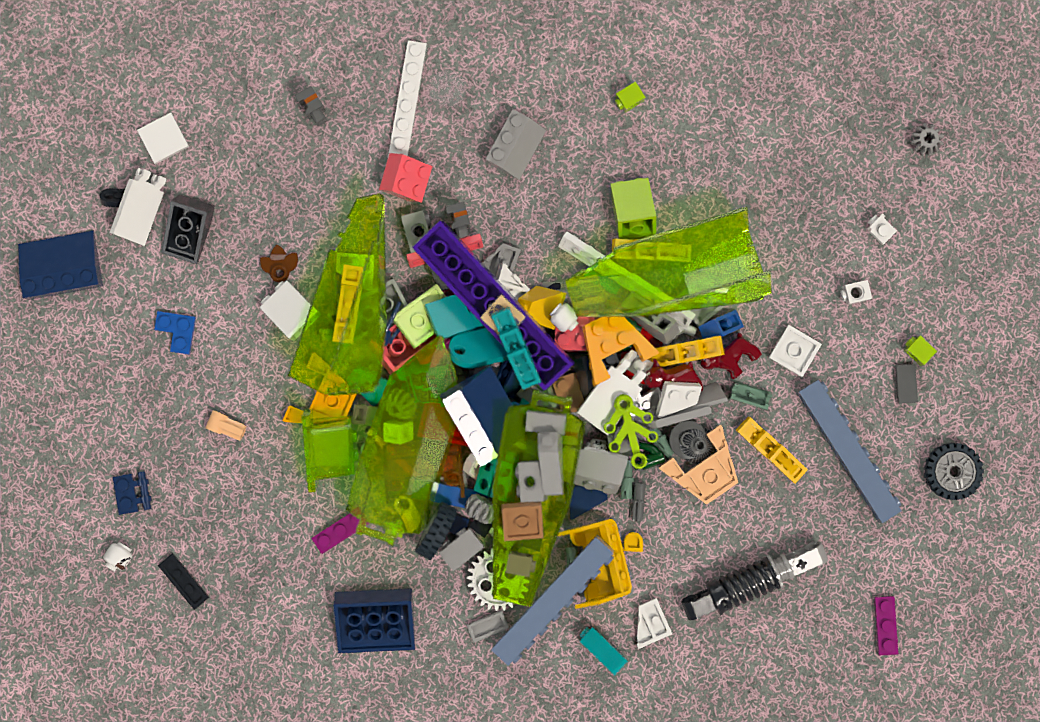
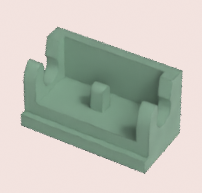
(750, 395)

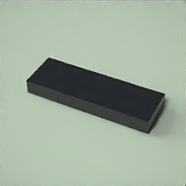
(183, 581)

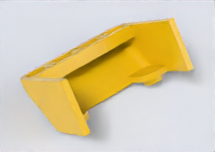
(614, 578)

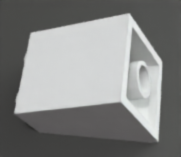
(286, 309)

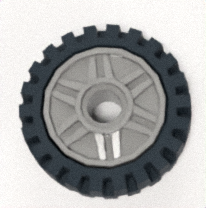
(968, 475)
(436, 531)

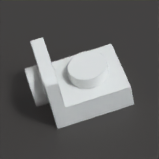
(881, 228)
(636, 362)
(471, 466)

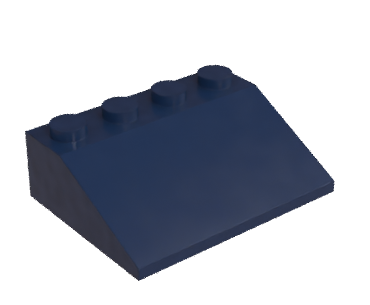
(59, 265)
(479, 412)
(374, 620)

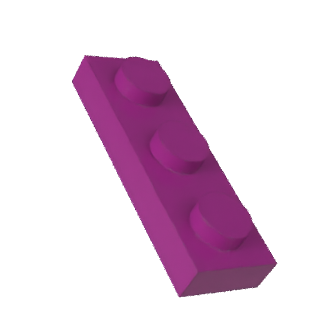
(336, 533)
(886, 625)

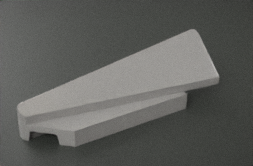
(711, 395)

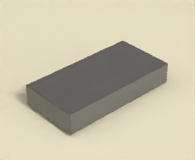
(906, 383)

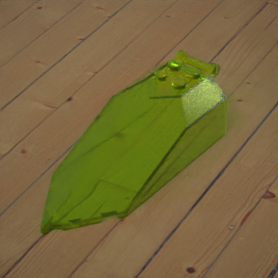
(405, 447)

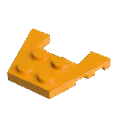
(609, 336)
(323, 407)

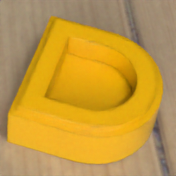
(633, 542)

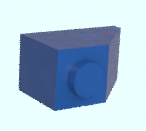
(722, 325)

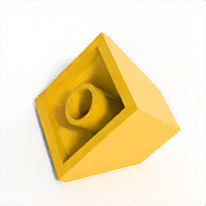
(540, 303)

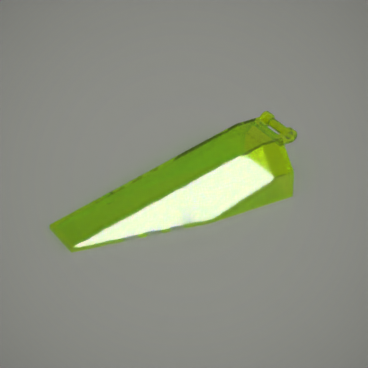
(520, 446)

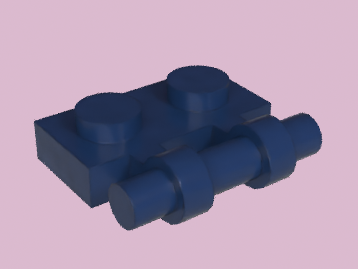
(126, 493)

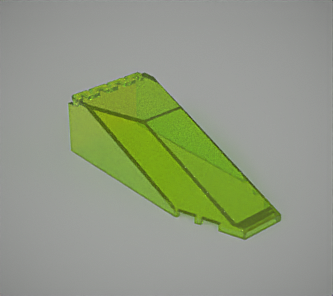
(674, 271)
(356, 361)

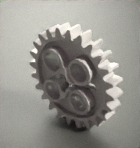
(480, 574)

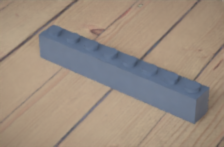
(849, 452)
(552, 600)

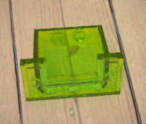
(328, 448)

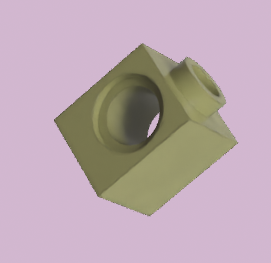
(363, 415)
(520, 564)

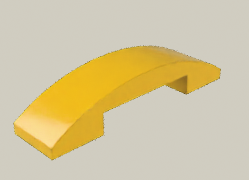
(349, 285)

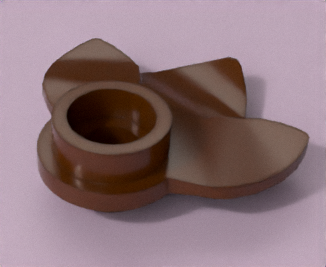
(279, 261)

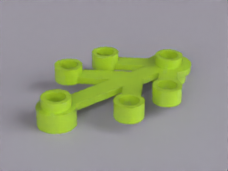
(629, 428)

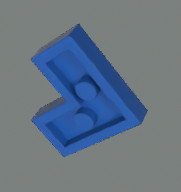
(181, 327)

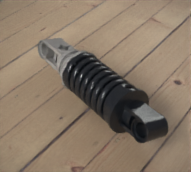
(757, 577)

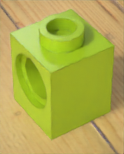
(629, 97)
(919, 350)

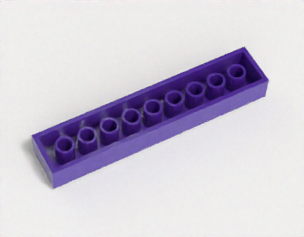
(479, 287)

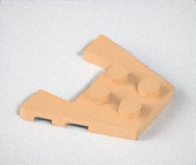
(710, 476)

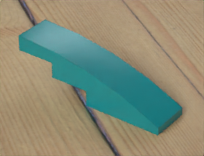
(516, 347)

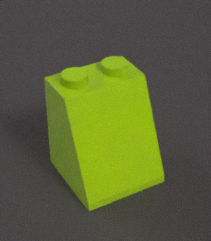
(633, 209)

